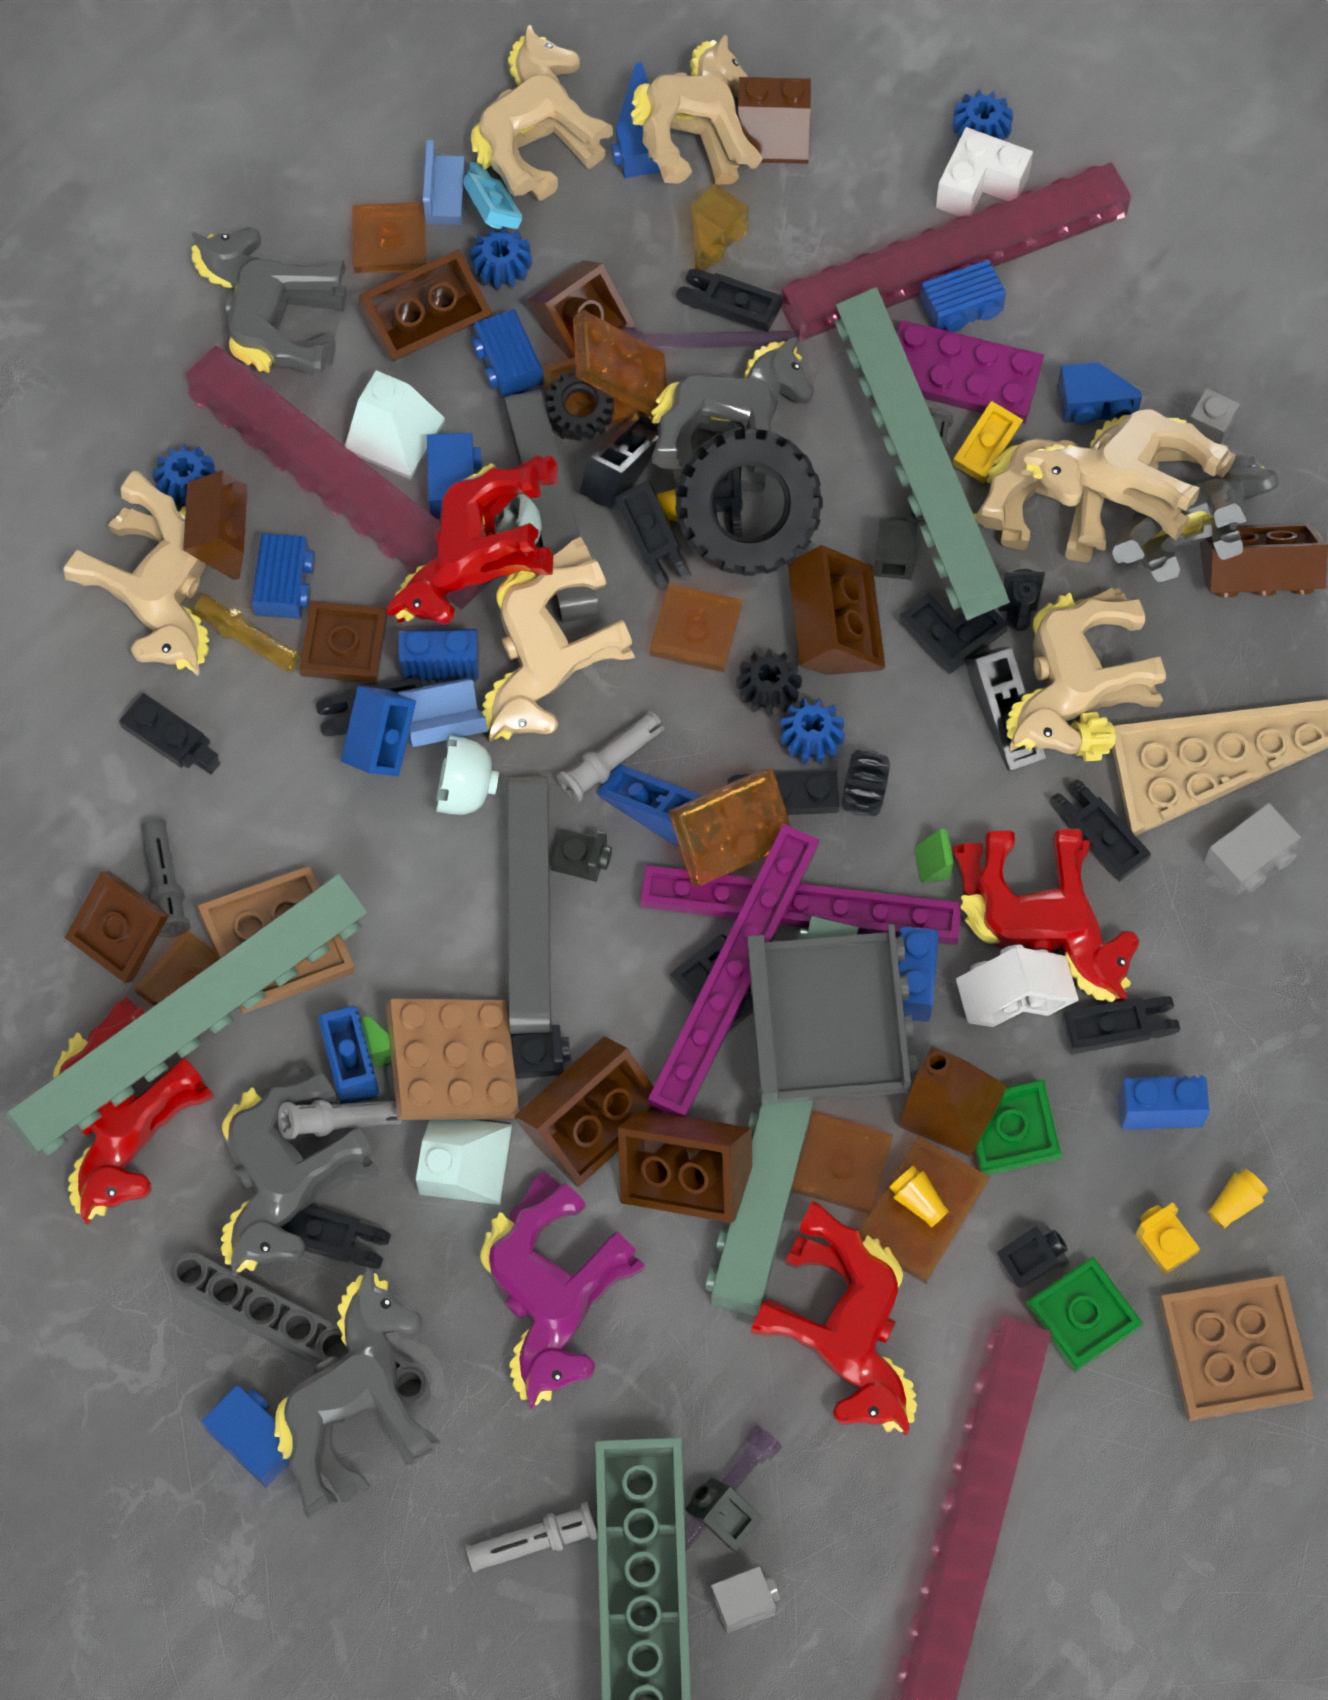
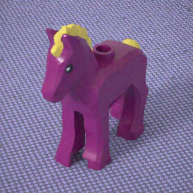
(546, 1291)

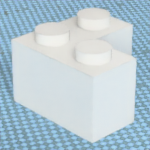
(980, 166)
(1016, 984)

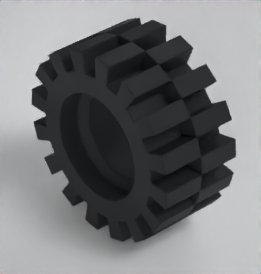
(571, 424)

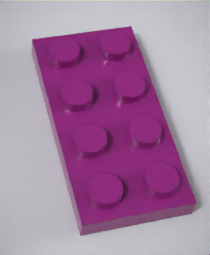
(970, 369)

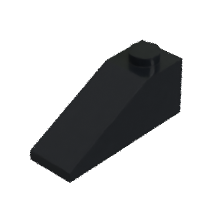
(620, 460)
(997, 688)

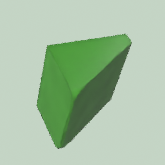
(934, 857)
(377, 1042)

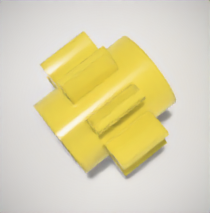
(1096, 734)

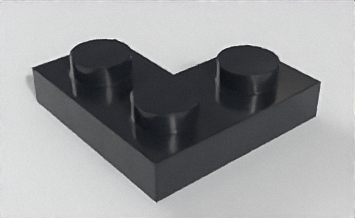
(948, 638)

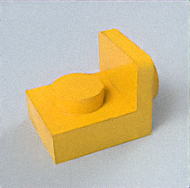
(1165, 1238)

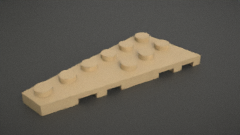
(1193, 760)

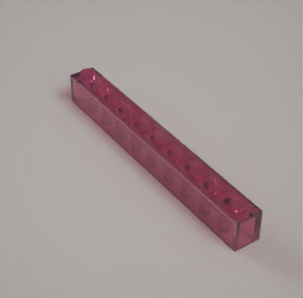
(994, 234)
(319, 463)
(974, 1512)

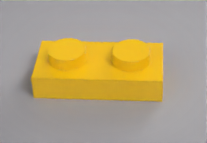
(987, 441)

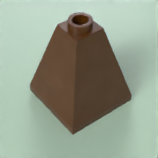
(951, 1102)

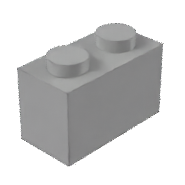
(1253, 851)

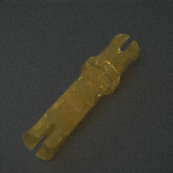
(234, 625)

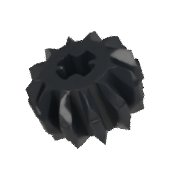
(769, 682)
(866, 783)

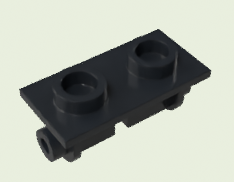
(1023, 592)

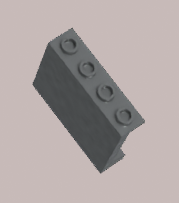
(830, 1017)

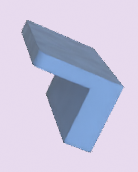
(443, 187)
(444, 711)

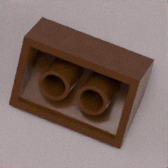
(423, 306)
(1271, 561)
(835, 613)
(582, 1108)
(684, 1164)

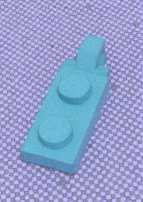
(491, 198)

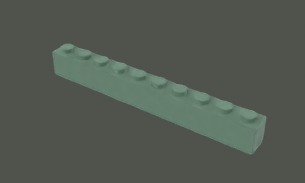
(922, 455)
(184, 1016)
(777, 1147)

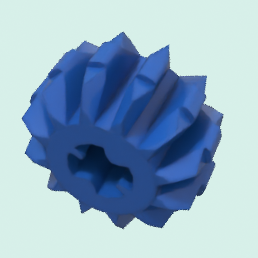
(983, 115)
(501, 258)
(179, 469)
(812, 742)

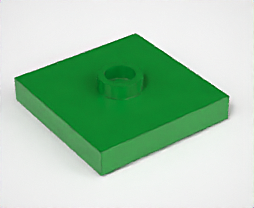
(1020, 1131)
(1084, 1314)

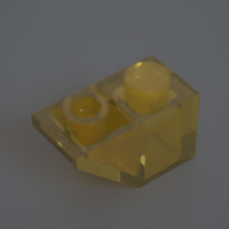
(715, 224)

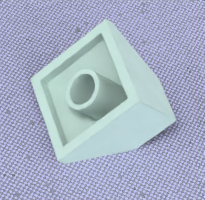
(392, 425)
(464, 1160)

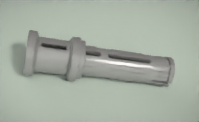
(597, 766)
(323, 1118)
(481, 1554)

